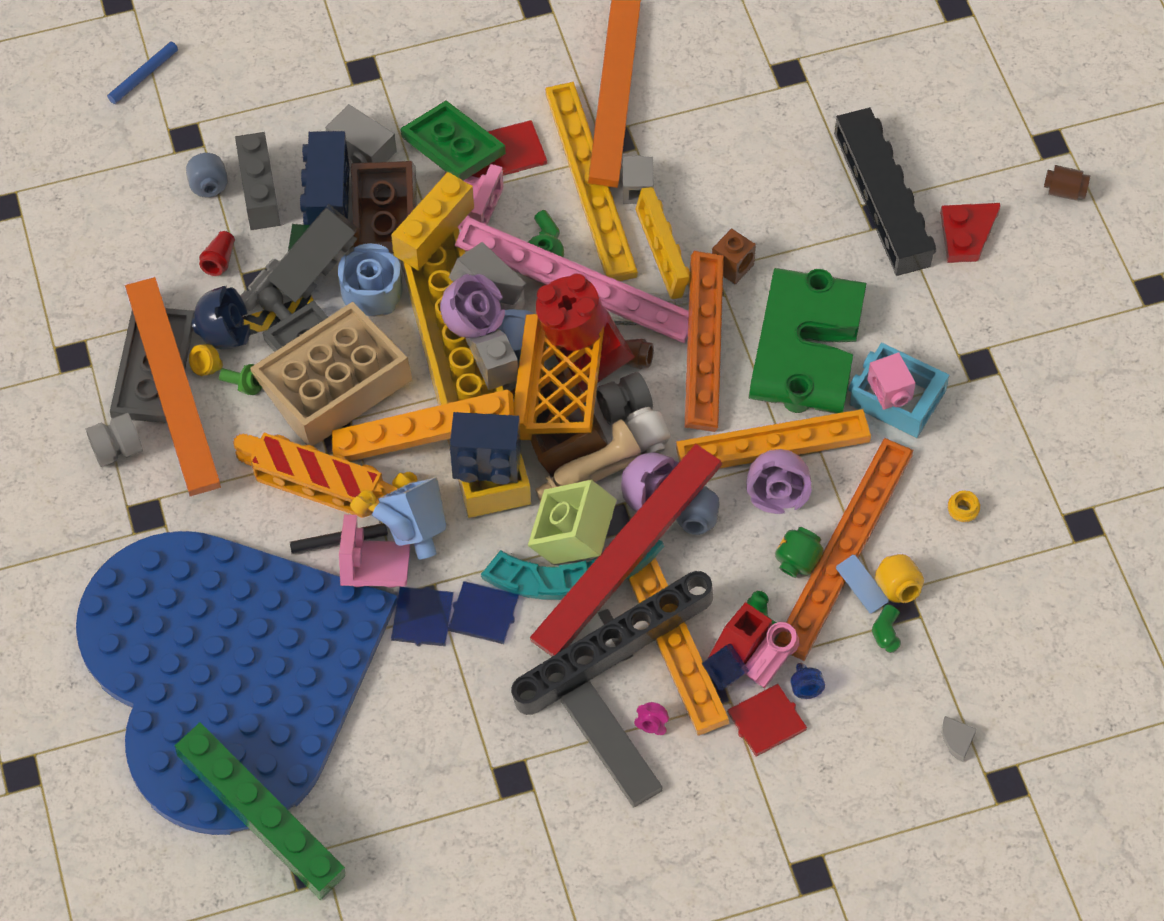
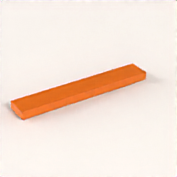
(704, 341)

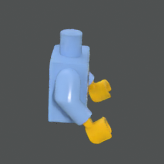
(410, 512)

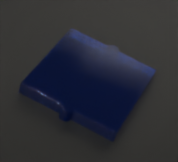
(483, 612)
(422, 616)

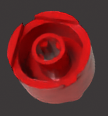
(571, 312)

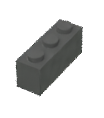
(257, 181)
(313, 254)

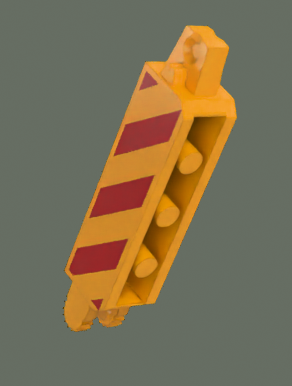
(308, 471)

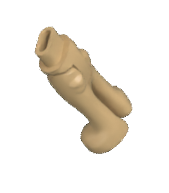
(599, 464)

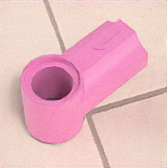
(769, 657)

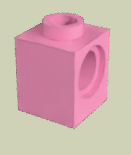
(891, 381)

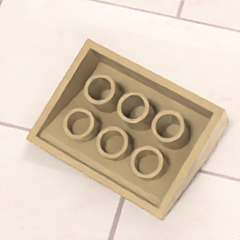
(332, 373)

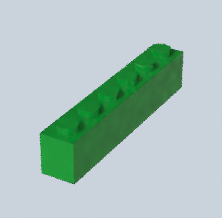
(260, 811)

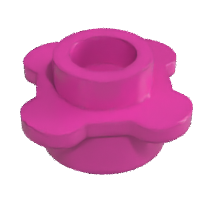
(652, 718)

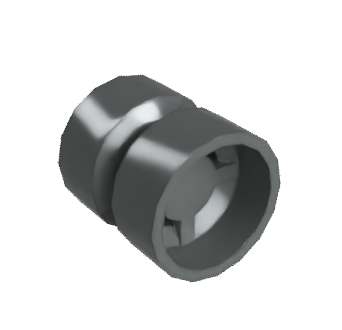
(621, 399)

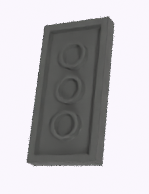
(135, 385)

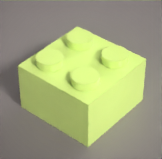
(572, 522)

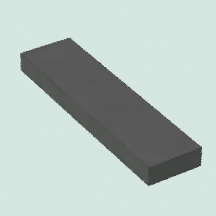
(611, 744)

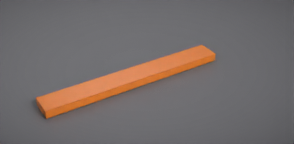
(614, 93)
(173, 387)
(847, 540)

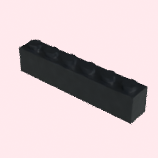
(884, 191)

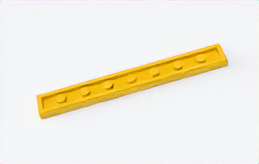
(595, 199)

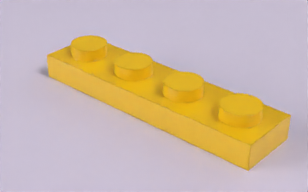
(662, 244)

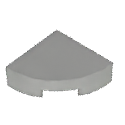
(957, 737)

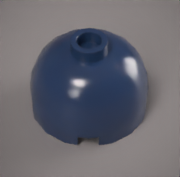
(220, 318)

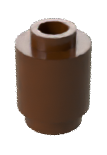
(1067, 183)

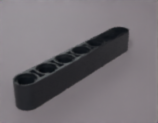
(606, 657)

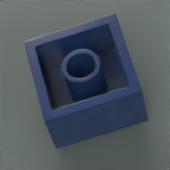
(485, 447)

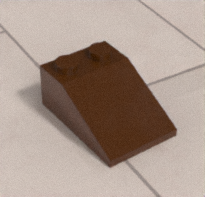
(381, 199)
(560, 448)

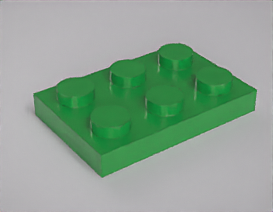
(453, 140)

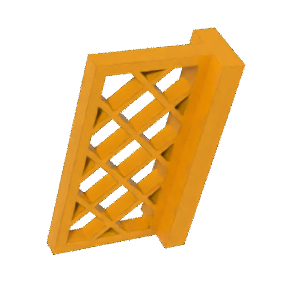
(531, 381)

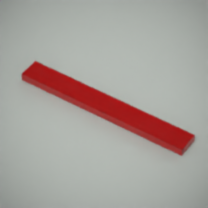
(626, 551)

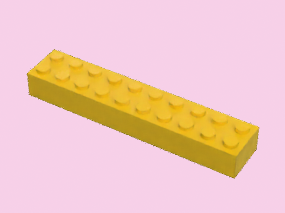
(455, 370)

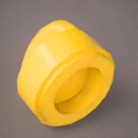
(204, 360)

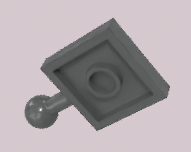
(291, 325)

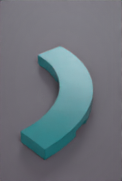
(544, 582)

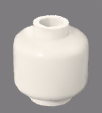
(649, 430)

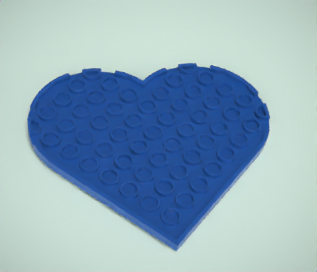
(229, 641)

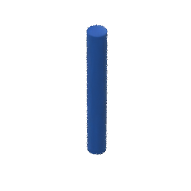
(142, 72)

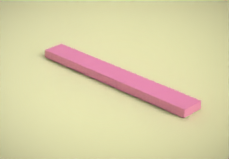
(547, 267)

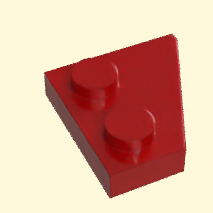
(967, 229)

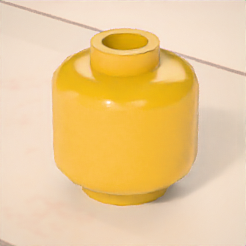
(899, 578)

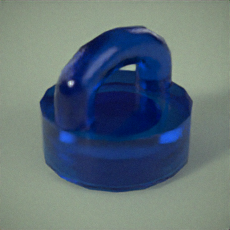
(807, 682)

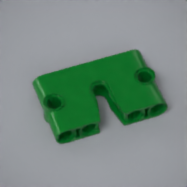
(788, 361)

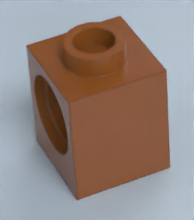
(737, 253)

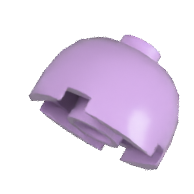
(472, 306)
(644, 477)
(778, 481)

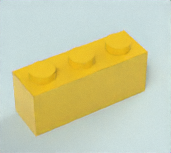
(433, 221)

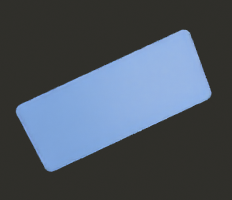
(862, 583)

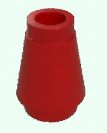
(217, 254)

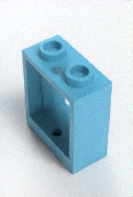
(923, 374)

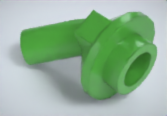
(244, 380)

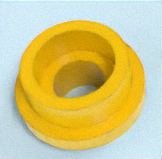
(966, 499)

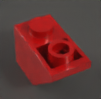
(744, 632)

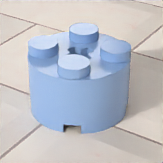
(371, 279)

